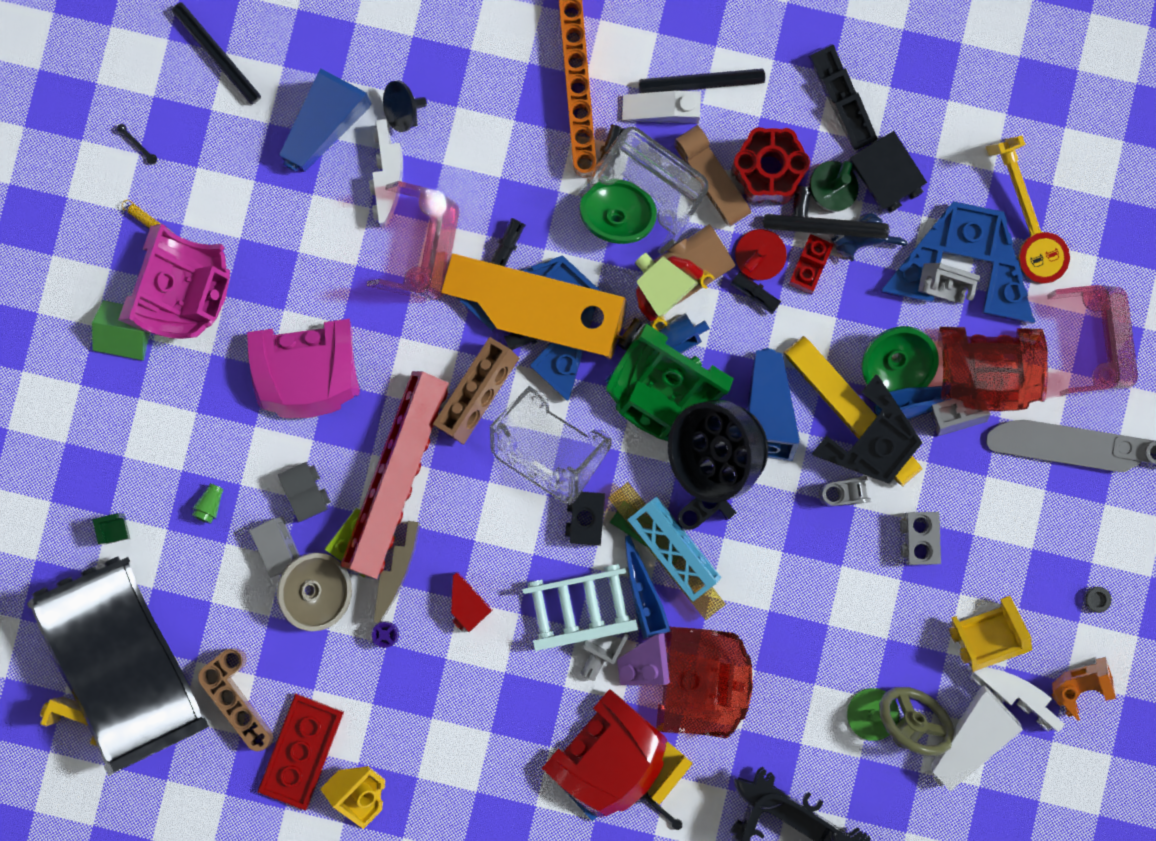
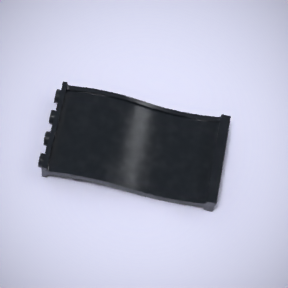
(117, 664)

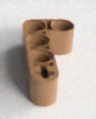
(695, 151)
(239, 703)

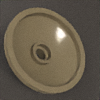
(328, 595)

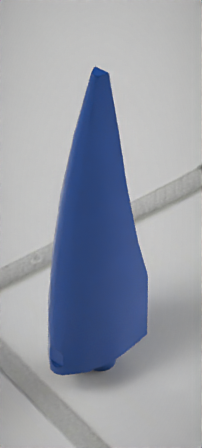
(681, 335)
(915, 401)
(646, 600)

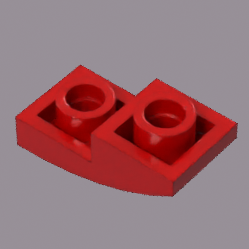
(811, 264)

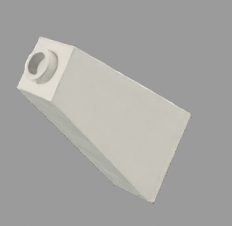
(976, 738)

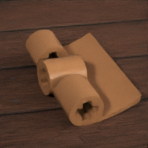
(705, 251)

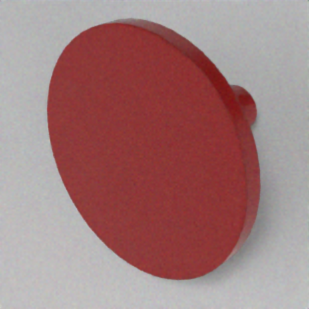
(760, 254)

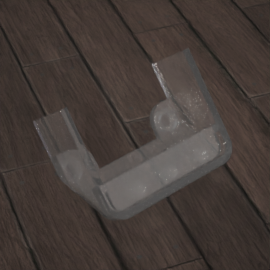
(658, 174)

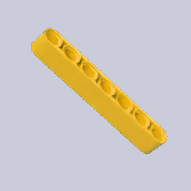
(839, 395)

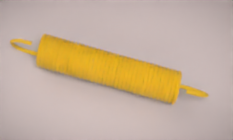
(140, 215)

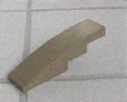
(392, 581)

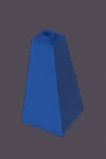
(324, 117)
(772, 404)

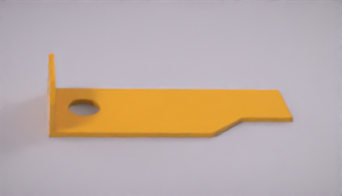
(537, 304)

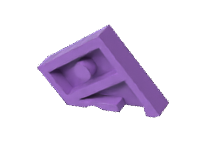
(645, 663)

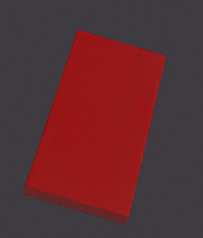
(301, 751)

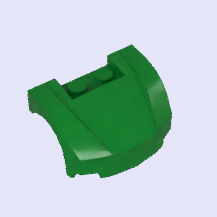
(659, 383)

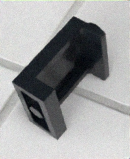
(888, 172)

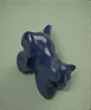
(849, 245)

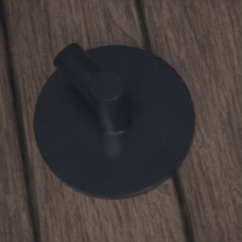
(401, 106)

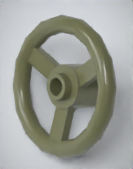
(914, 723)

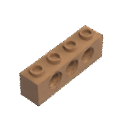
(476, 390)

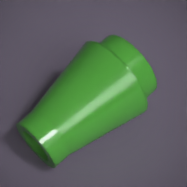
(208, 504)

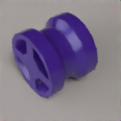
(382, 637)

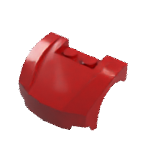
(610, 758)

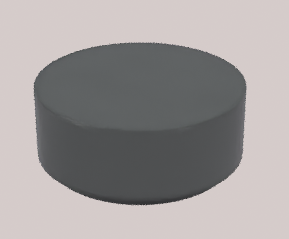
(1097, 599)

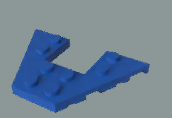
(975, 235)
(557, 362)

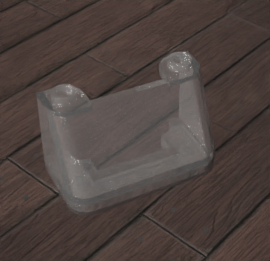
(547, 447)

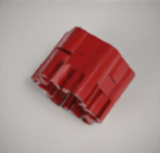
(762, 185)

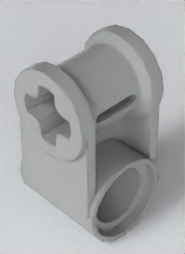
(850, 492)

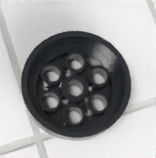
(693, 456)

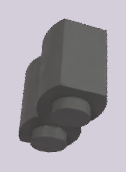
(304, 491)

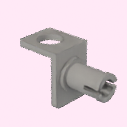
(598, 656)

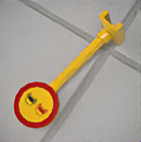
(1043, 255)

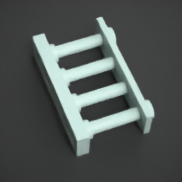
(571, 632)

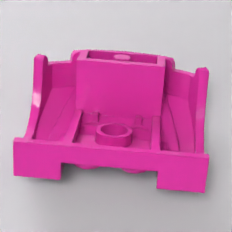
(177, 286)
(303, 370)

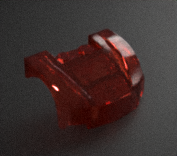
(994, 371)
(707, 683)

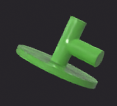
(864, 714)

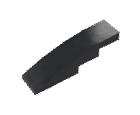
(843, 97)

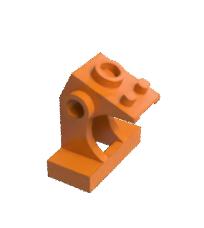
(1083, 679)

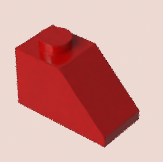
(467, 605)

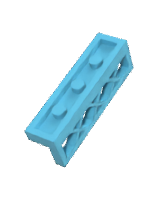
(682, 542)

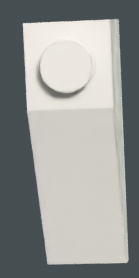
(662, 107)

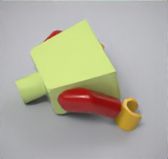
(665, 284)

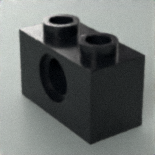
(591, 533)

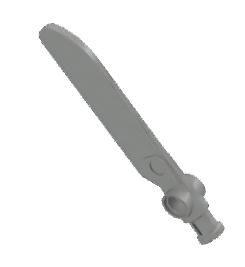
(1070, 445)

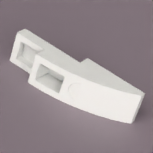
(391, 162)
(1010, 687)

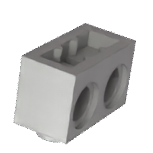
(929, 538)

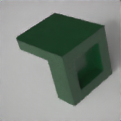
(111, 528)

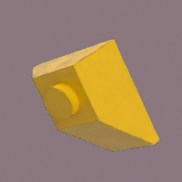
(356, 794)

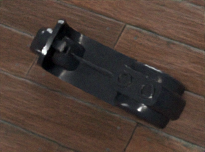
(764, 796)

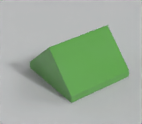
(117, 337)

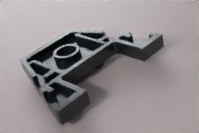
(883, 446)

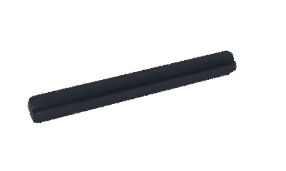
(216, 53)
(702, 81)
(826, 226)

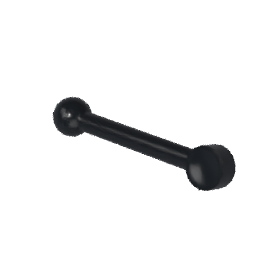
(151, 158)
(676, 823)

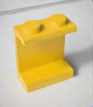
(673, 770)

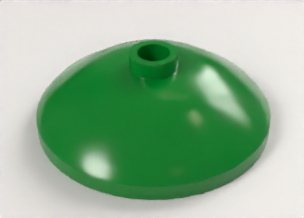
(619, 202)
(911, 369)

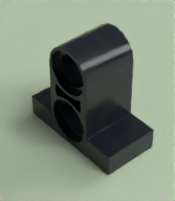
(703, 513)

